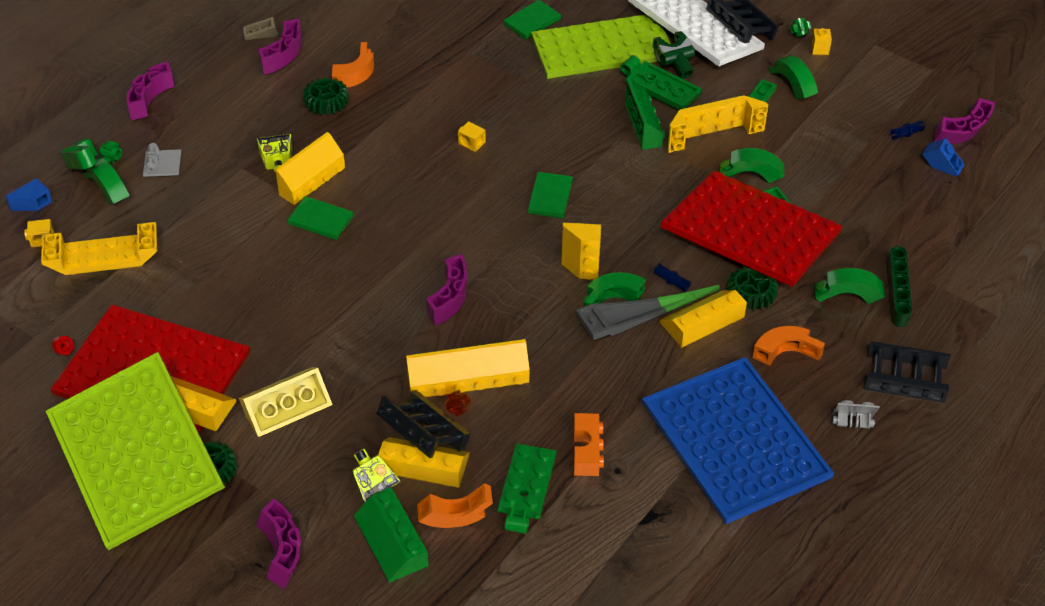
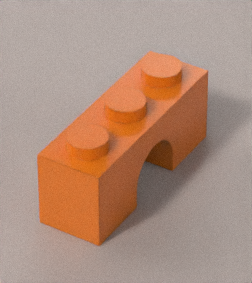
(588, 458)

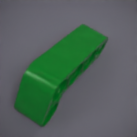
(80, 155)

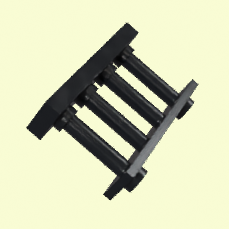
(739, 26)
(905, 386)
(428, 413)

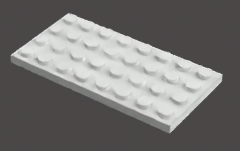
(700, 27)

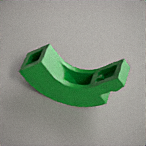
(798, 75)
(754, 160)
(107, 180)
(850, 281)
(615, 286)

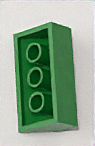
(643, 116)
(391, 535)

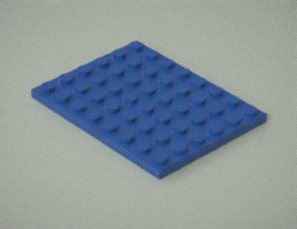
(737, 439)

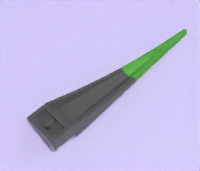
(616, 317)

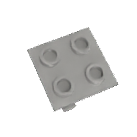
(161, 162)
(862, 412)

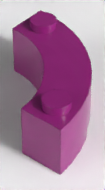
(283, 51)
(146, 87)
(962, 129)
(450, 297)
(285, 540)

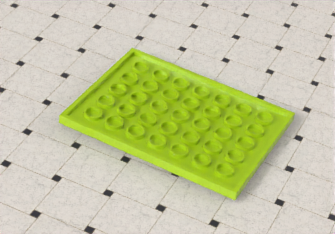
(134, 450)

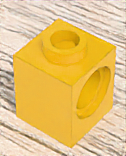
(821, 41)
(471, 136)
(36, 229)

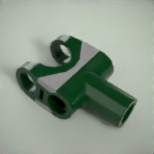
(675, 53)

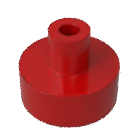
(63, 345)

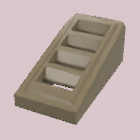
(266, 29)

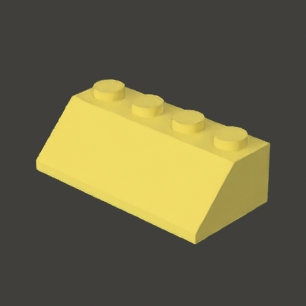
(285, 401)

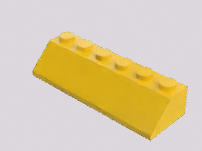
(468, 368)

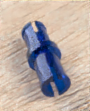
(907, 129)
(672, 277)

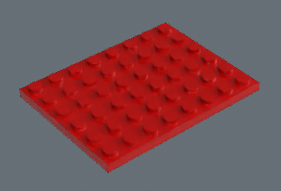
(752, 227)
(130, 336)

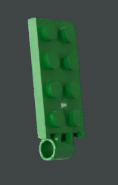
(661, 83)
(529, 475)

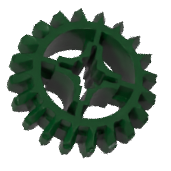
(325, 96)
(754, 287)
(223, 459)

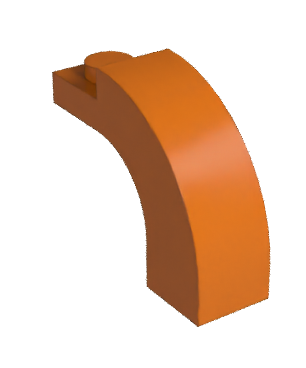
(356, 71)
(787, 339)
(455, 512)

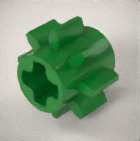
(800, 27)
(110, 151)

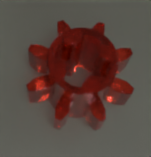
(457, 403)

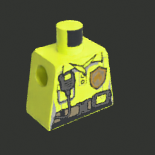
(275, 150)
(373, 474)

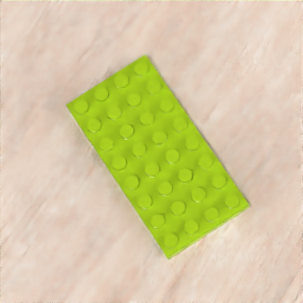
(596, 45)

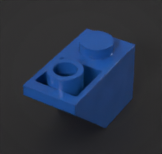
(943, 157)
(29, 197)

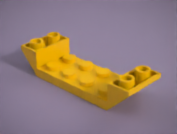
(716, 117)
(99, 253)

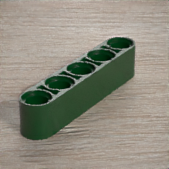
(899, 286)

